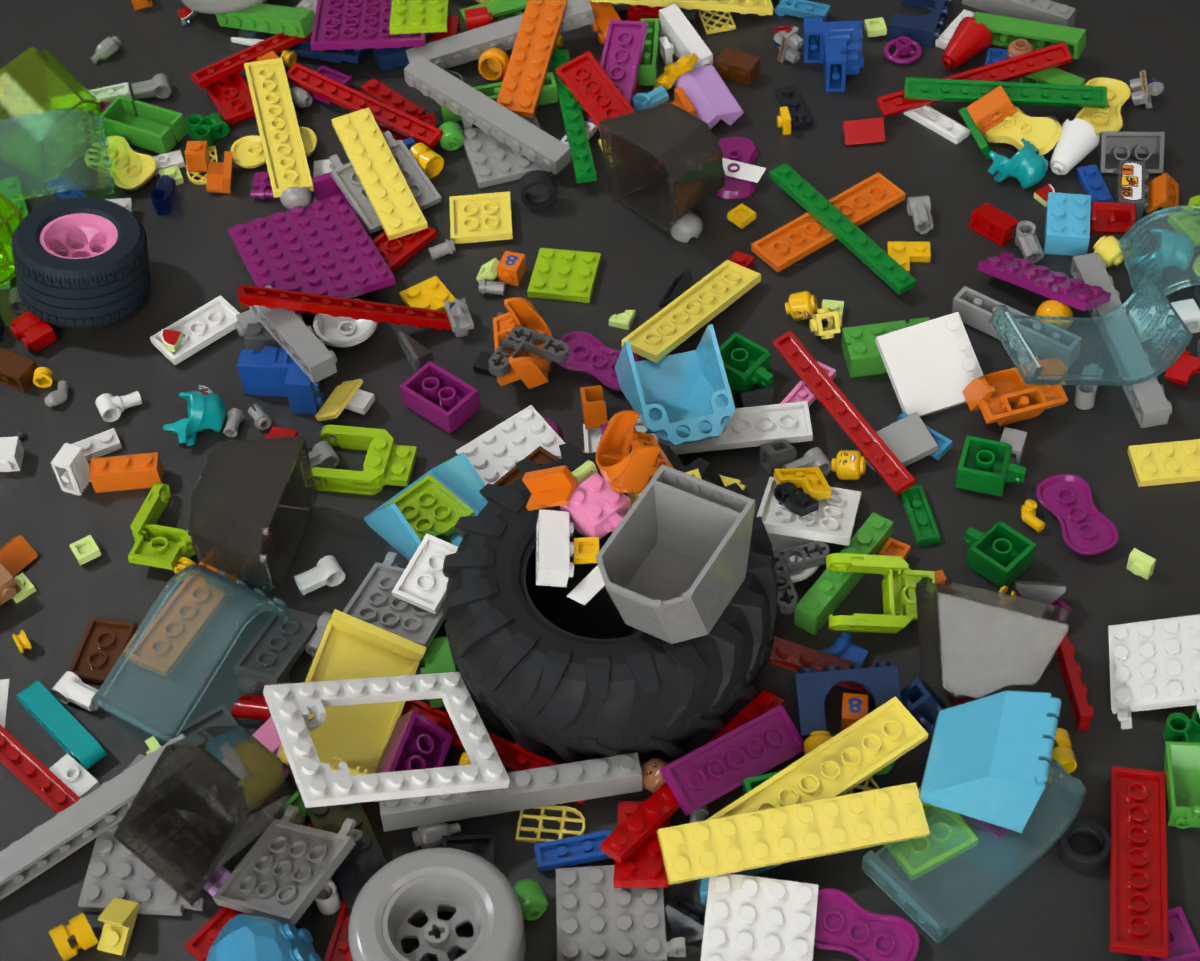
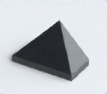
(678, 286)
(685, 919)

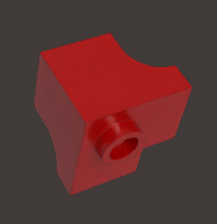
(1183, 369)

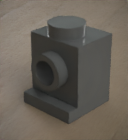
(776, 454)

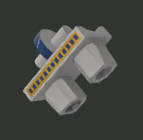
(788, 45)
(1143, 89)
(459, 317)

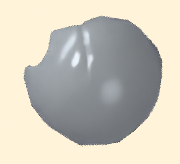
(296, 197)
(687, 228)

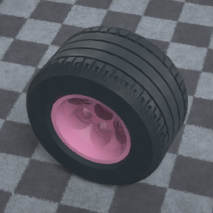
(81, 262)

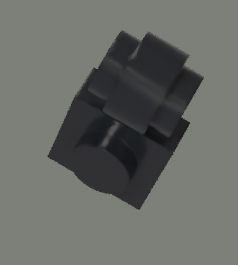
(799, 503)

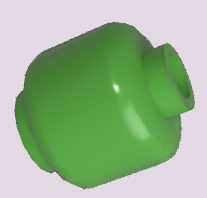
(452, 136)
(531, 898)

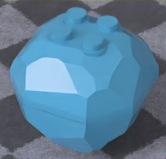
(261, 940)

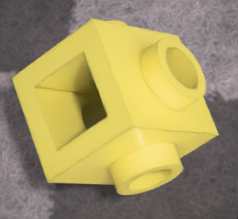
(833, 325)

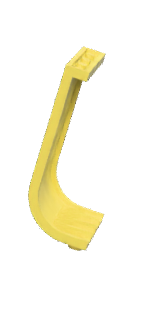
(358, 651)

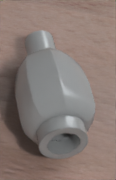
(106, 49)
(300, 97)
(431, 835)

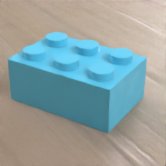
(1067, 224)

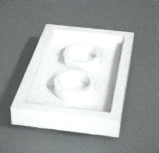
(423, 578)

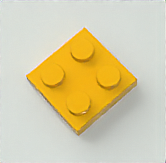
(427, 295)

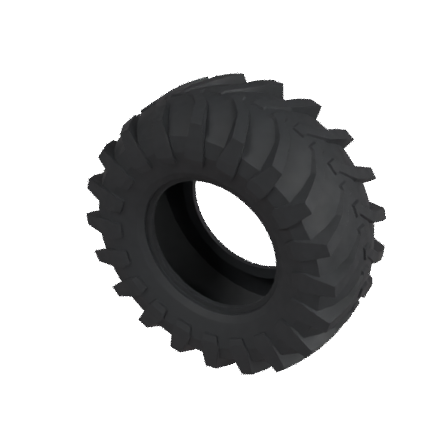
(580, 690)

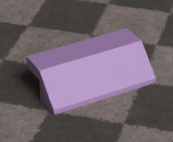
(709, 95)

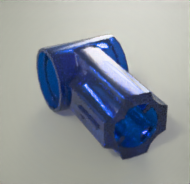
(162, 195)

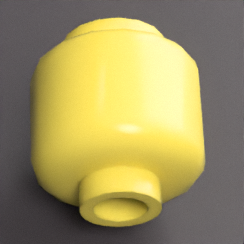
(1109, 250)

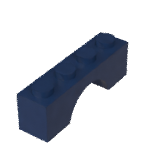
(922, 702)

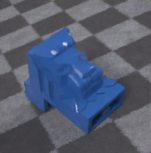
(836, 46)
(277, 374)

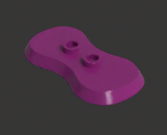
(740, 150)
(592, 357)
(1082, 524)
(863, 934)

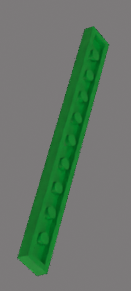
(1017, 92)
(573, 124)
(843, 229)

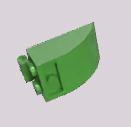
(1182, 784)

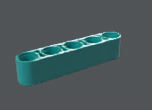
(61, 725)

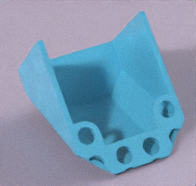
(682, 394)

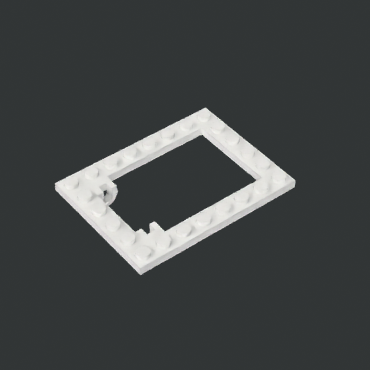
(321, 786)

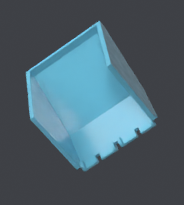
(457, 476)
(990, 755)

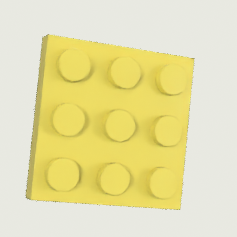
(480, 217)

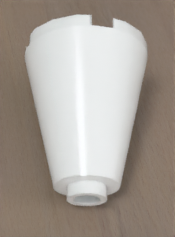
(1073, 146)

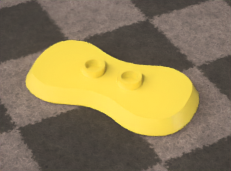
(1108, 118)
(1040, 131)
(249, 151)
(128, 167)

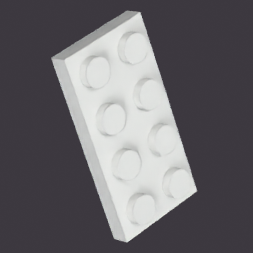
(199, 329)

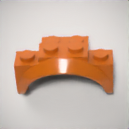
(528, 367)
(1008, 399)
(627, 470)

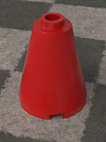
(966, 43)

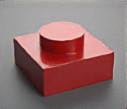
(742, 259)

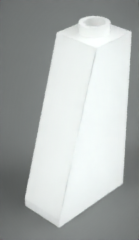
(683, 35)

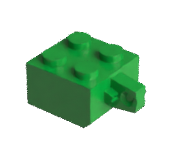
(746, 363)
(987, 466)
(999, 553)

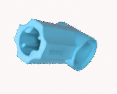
(652, 99)

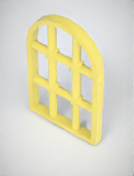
(542, 816)

